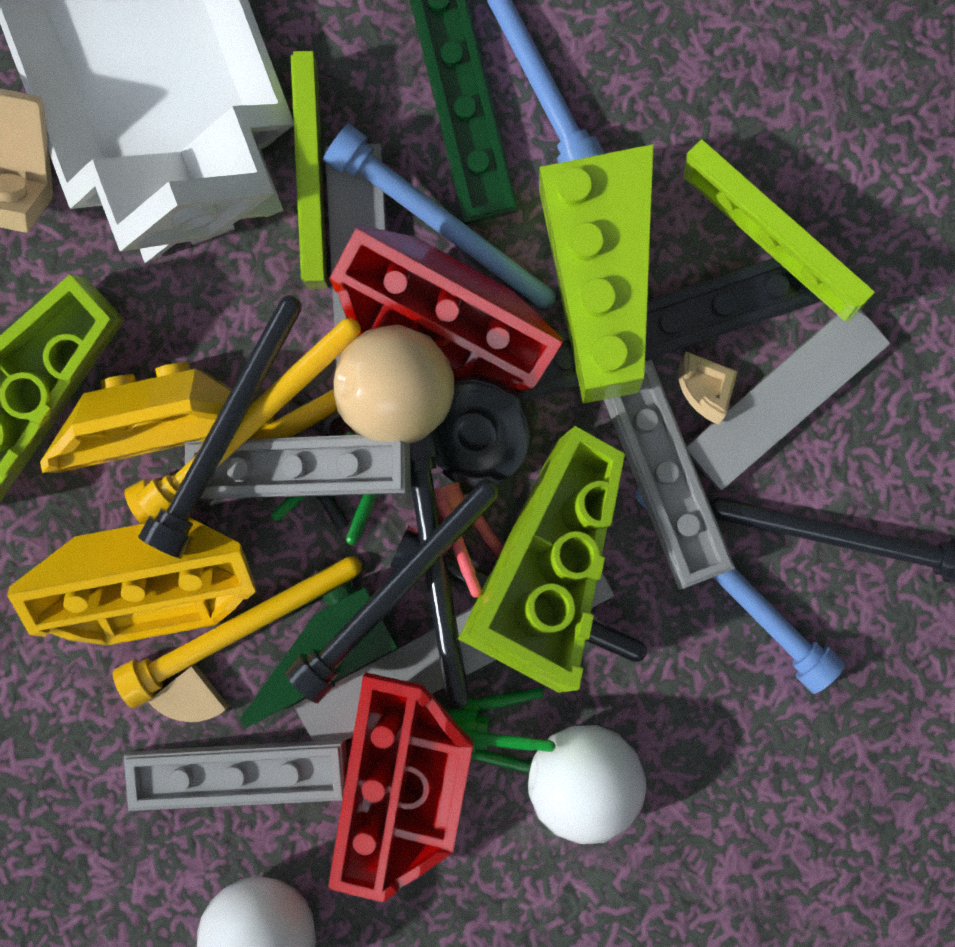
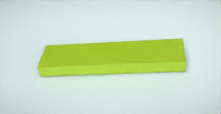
(309, 170)
(776, 232)

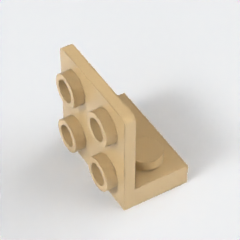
(24, 161)

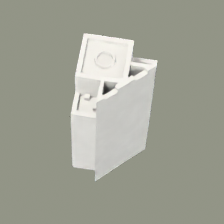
(153, 111)

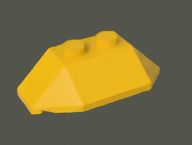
(137, 417)
(122, 590)

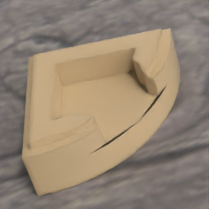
(706, 386)
(189, 698)

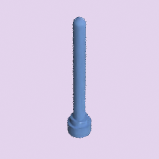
(573, 142)
(352, 154)
(814, 664)

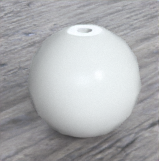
(587, 785)
(257, 915)

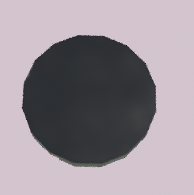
(483, 432)

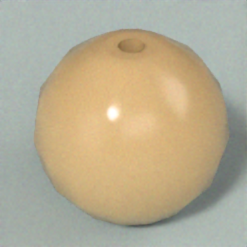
(393, 385)

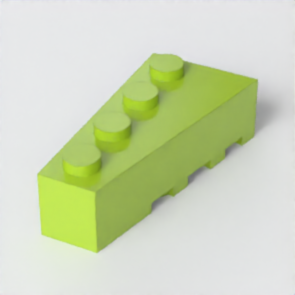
(600, 252)
(44, 365)
(545, 579)

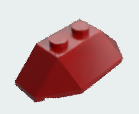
(470, 317)
(399, 789)

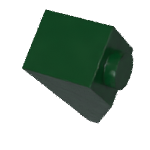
(323, 626)

